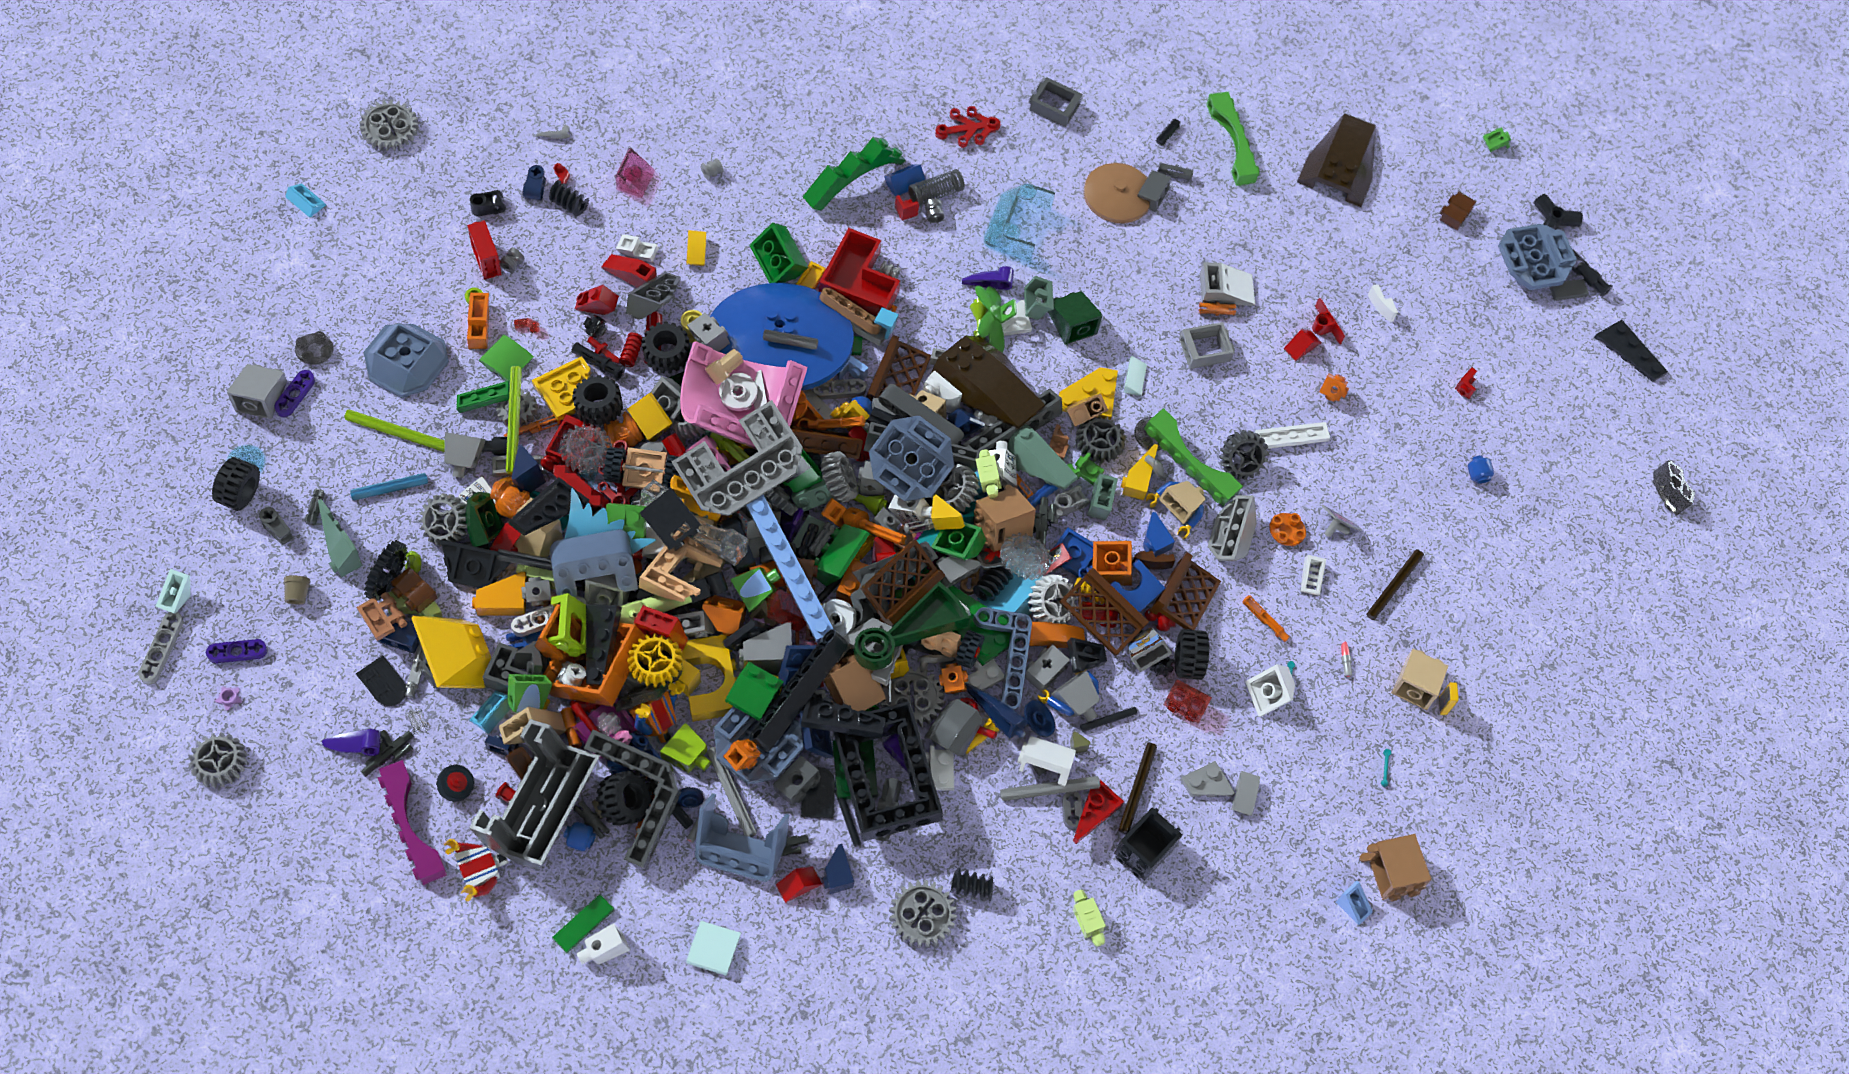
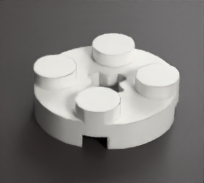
(741, 402)
(846, 614)

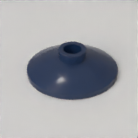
(1039, 718)

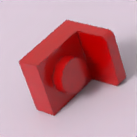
(1465, 386)

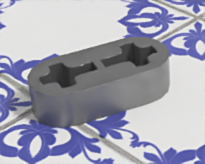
(1067, 810)

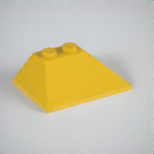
(453, 651)

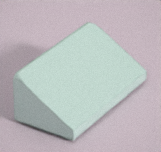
(1135, 376)

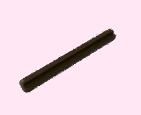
(1395, 584)
(1137, 788)

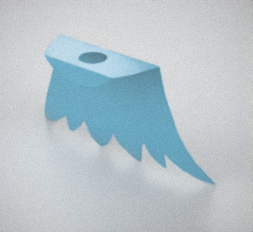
(583, 523)
(1013, 596)

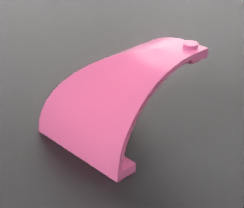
(703, 405)

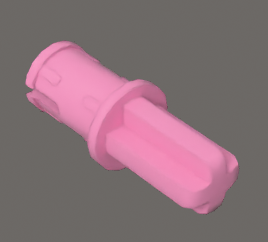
(623, 736)

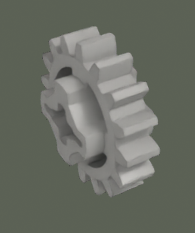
(528, 408)

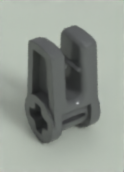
(275, 525)

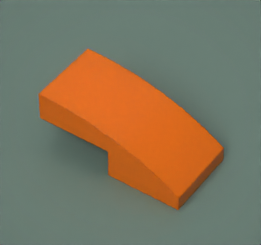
(834, 512)

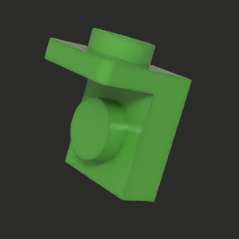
(1497, 139)
(1088, 469)

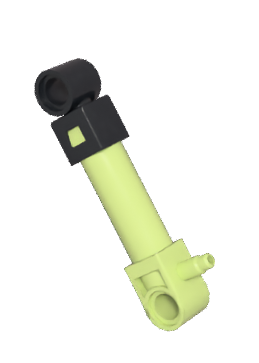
(709, 586)

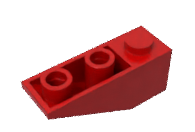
(629, 269)

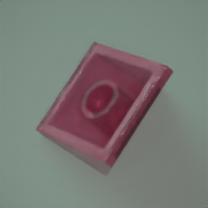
(633, 174)

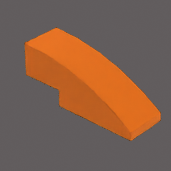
(478, 321)
(1054, 634)

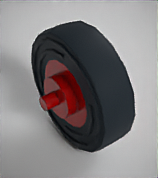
(455, 783)

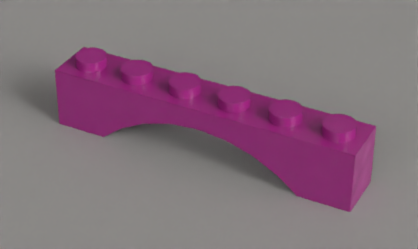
(426, 859)

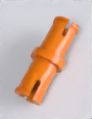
(1217, 308)
(569, 722)

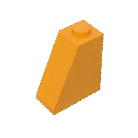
(501, 597)

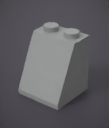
(257, 390)
(766, 649)

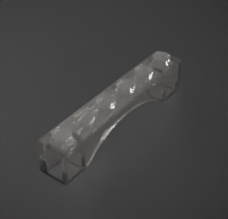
(723, 542)

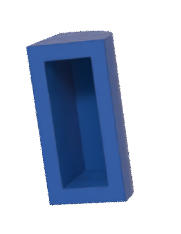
(899, 181)

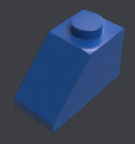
(1157, 536)

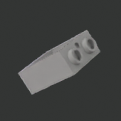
(1193, 359)

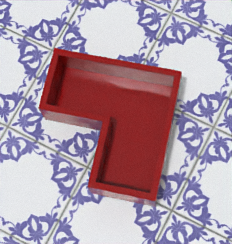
(853, 277)

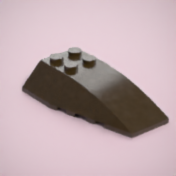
(1343, 159)
(988, 381)

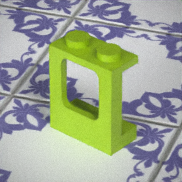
(569, 607)

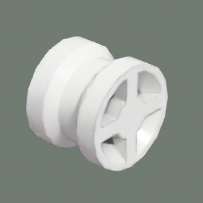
(574, 675)

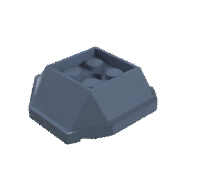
(1537, 255)
(407, 373)
(914, 437)
(771, 764)

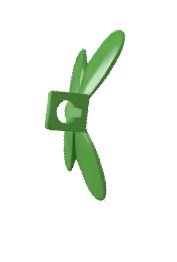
(991, 322)

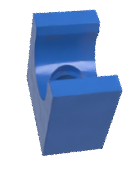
(1145, 592)

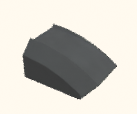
(955, 727)

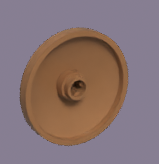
(1113, 193)

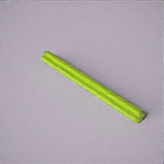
(513, 417)
(395, 430)

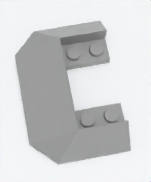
(731, 490)

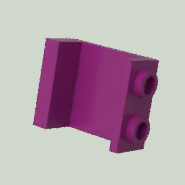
(627, 722)

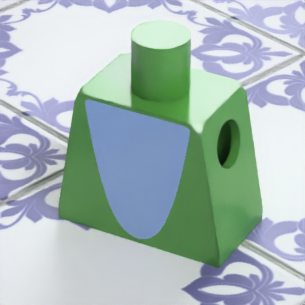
(756, 586)
(527, 691)

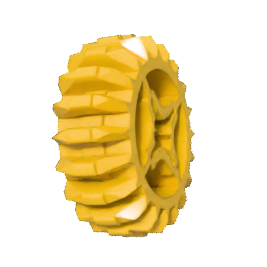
(642, 654)

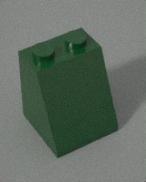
(1075, 317)

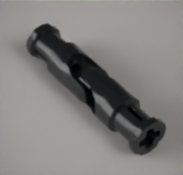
(1591, 276)

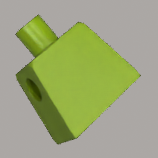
(686, 750)

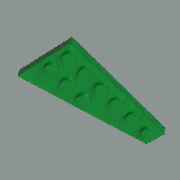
(994, 641)

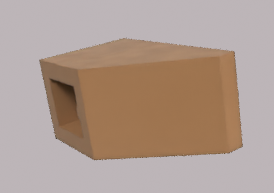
(1086, 409)

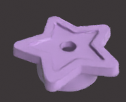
(225, 692)

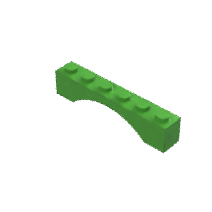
(1223, 111)
(1218, 484)

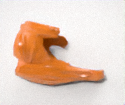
(626, 431)
(507, 497)

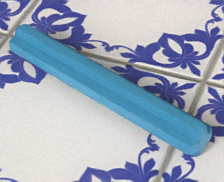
(389, 486)

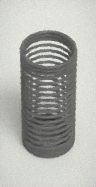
(953, 179)

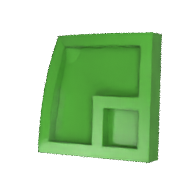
(630, 514)

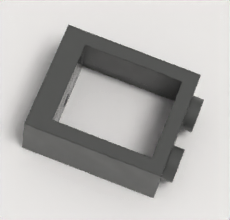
(1050, 112)

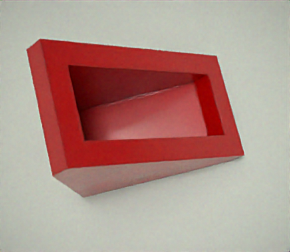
(1302, 343)
(798, 883)

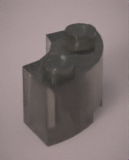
(1672, 487)

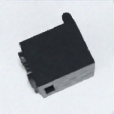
(667, 515)
(1147, 844)

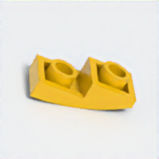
(696, 248)

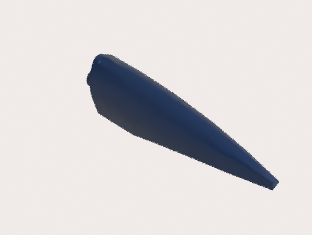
(1002, 715)

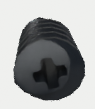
(568, 198)
(992, 583)
(972, 884)

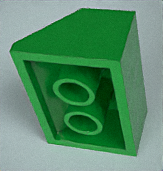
(778, 254)
(839, 553)

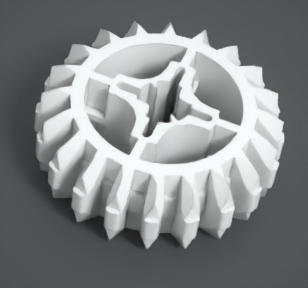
(1047, 589)

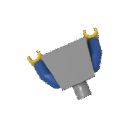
(1075, 696)

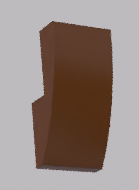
(1160, 562)

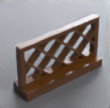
(886, 366)
(827, 441)
(1171, 588)
(915, 592)
(1112, 598)

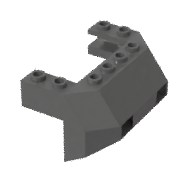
(540, 801)

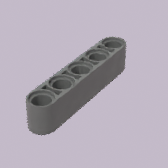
(904, 404)

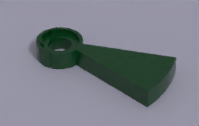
(933, 615)

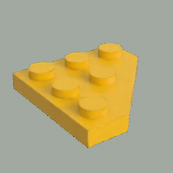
(1100, 381)
(558, 385)

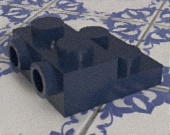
(792, 661)

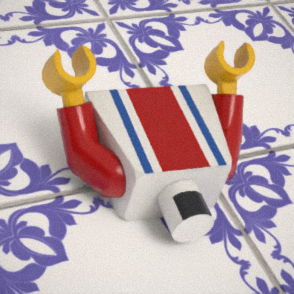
(476, 867)

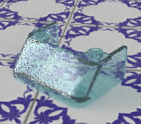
(1005, 236)

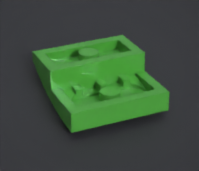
(504, 355)

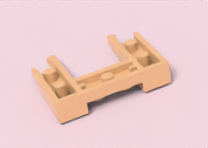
(657, 576)

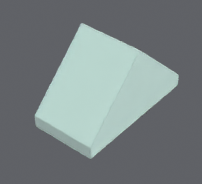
(174, 592)

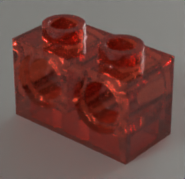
(1189, 697)

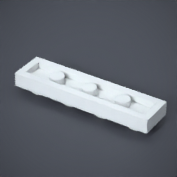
(1295, 435)

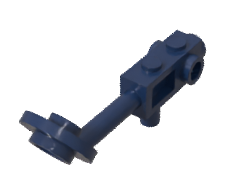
(690, 796)

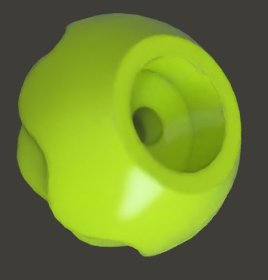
(413, 561)

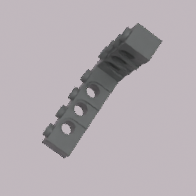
(666, 793)

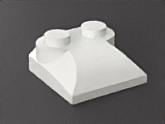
(942, 388)

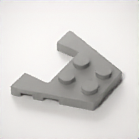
(882, 675)

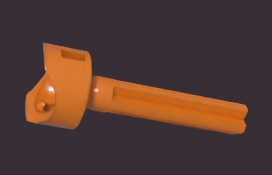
(861, 521)

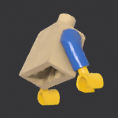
(1183, 501)

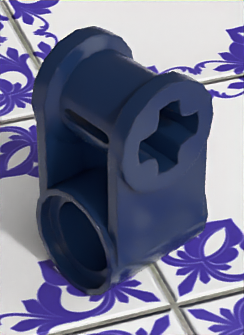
(535, 183)

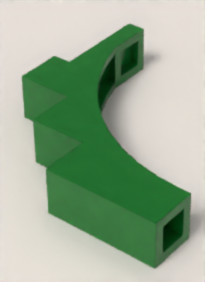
(854, 165)

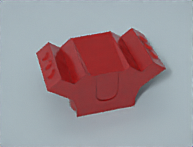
(581, 485)

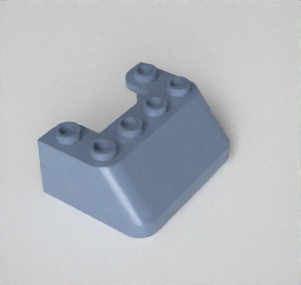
(593, 557)

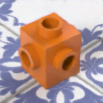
(1337, 381)
(957, 685)
(742, 754)

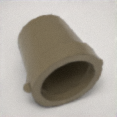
(296, 589)

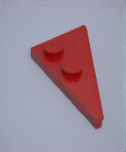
(1098, 807)

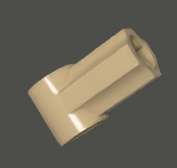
(720, 369)

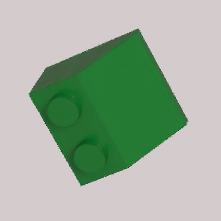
(960, 543)
(754, 691)

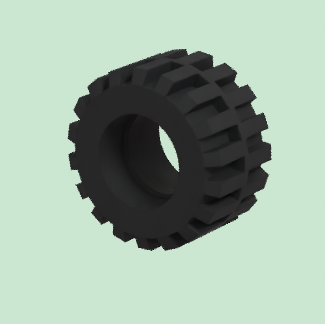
(661, 335)
(597, 389)
(235, 483)
(1191, 654)
(611, 798)

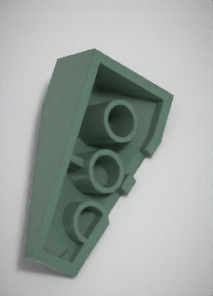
(1039, 459)
(340, 547)

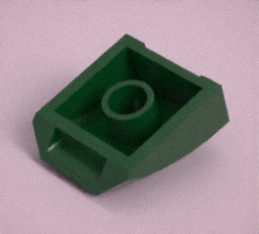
(482, 519)

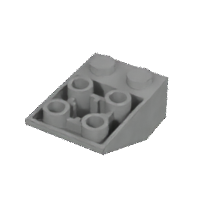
(1226, 285)

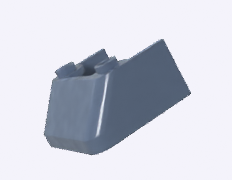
(734, 851)

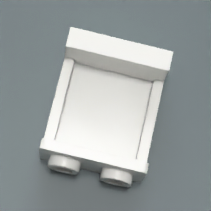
(1047, 756)

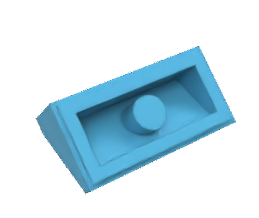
(304, 199)
(491, 712)

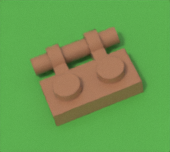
(376, 619)

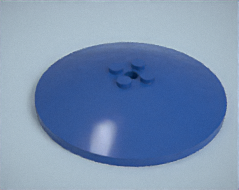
(800, 313)

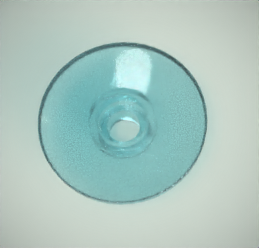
(254, 454)

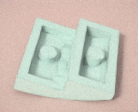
(713, 948)

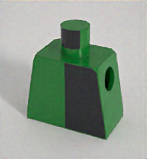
(806, 476)

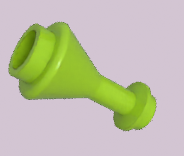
(978, 311)
(872, 503)

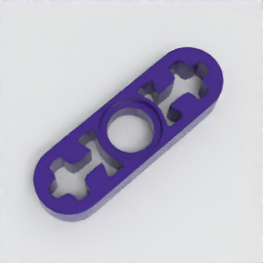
(294, 401)
(222, 658)

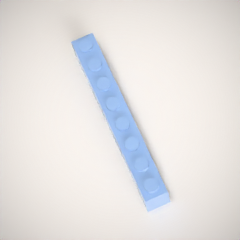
(789, 568)

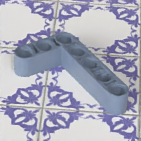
(1013, 651)

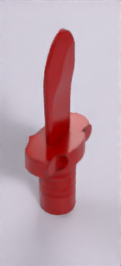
(601, 348)

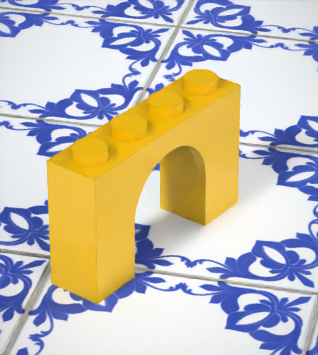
(710, 651)

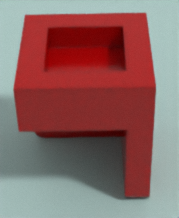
(906, 209)

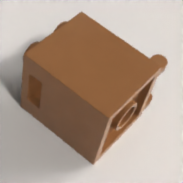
(1004, 516)
(853, 685)
(1398, 867)

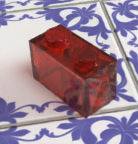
(783, 609)

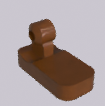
(519, 761)

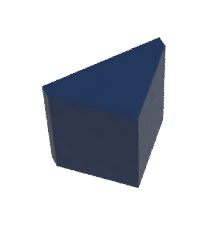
(526, 472)

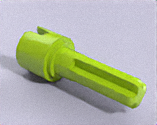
(727, 444)

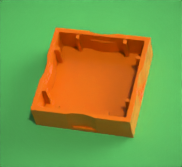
(613, 680)

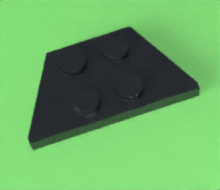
(471, 564)

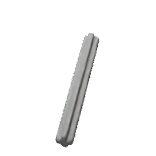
(1049, 788)
(732, 795)

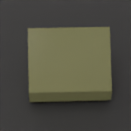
(1079, 743)

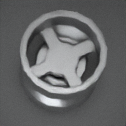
(934, 210)
(511, 260)

